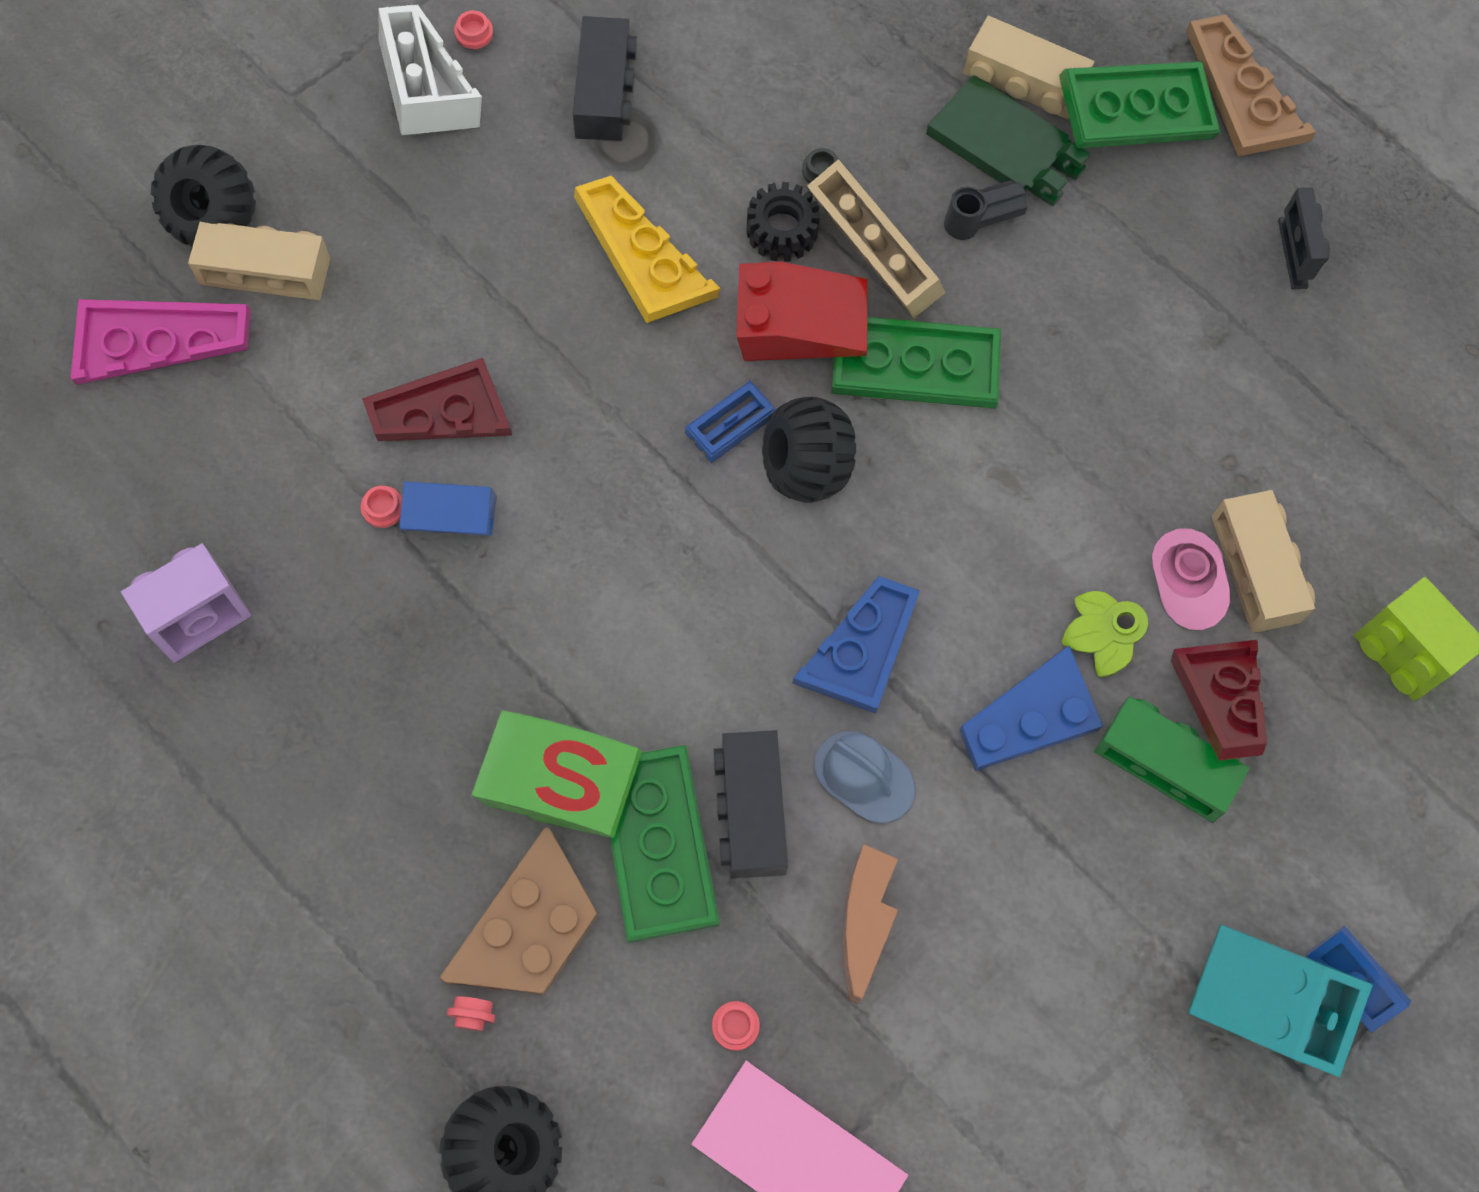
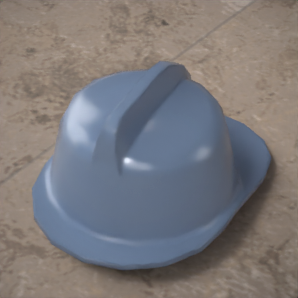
(865, 776)

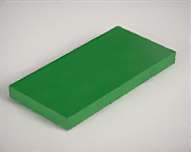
(1139, 104)
(924, 364)
(663, 851)

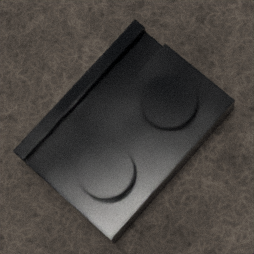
(1303, 238)

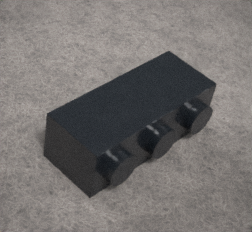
(604, 78)
(751, 804)

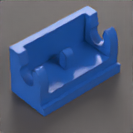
(447, 508)

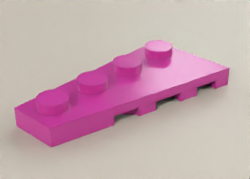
(147, 335)

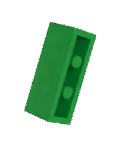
(1171, 759)

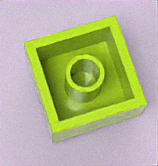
(1419, 639)

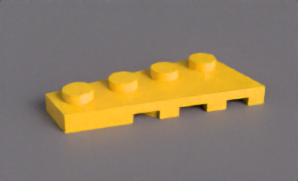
(642, 254)

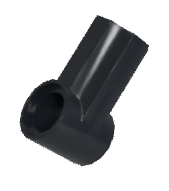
(977, 208)

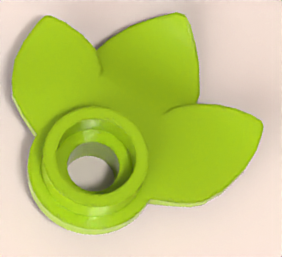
(1100, 634)

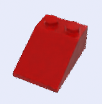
(800, 312)

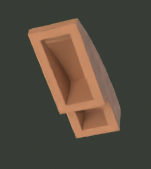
(866, 919)

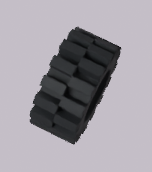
(782, 202)

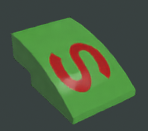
(556, 774)

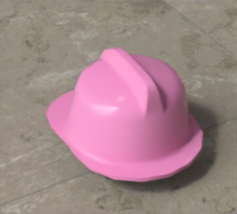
(1191, 578)

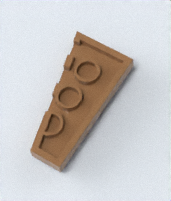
(1244, 91)

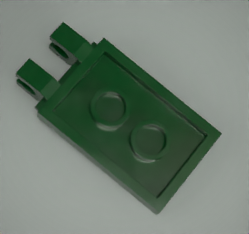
(1007, 140)

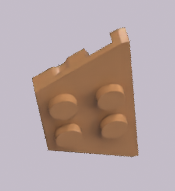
(527, 927)

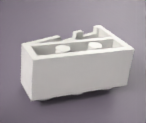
(422, 77)

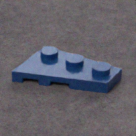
(862, 650)
(1033, 715)

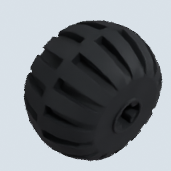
(182, 187)
(809, 449)
(524, 1134)

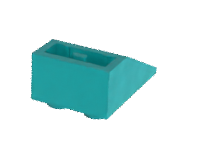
(1280, 999)

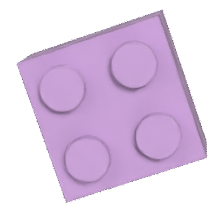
(185, 602)

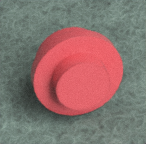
(473, 30)
(381, 506)
(471, 1013)
(735, 1025)

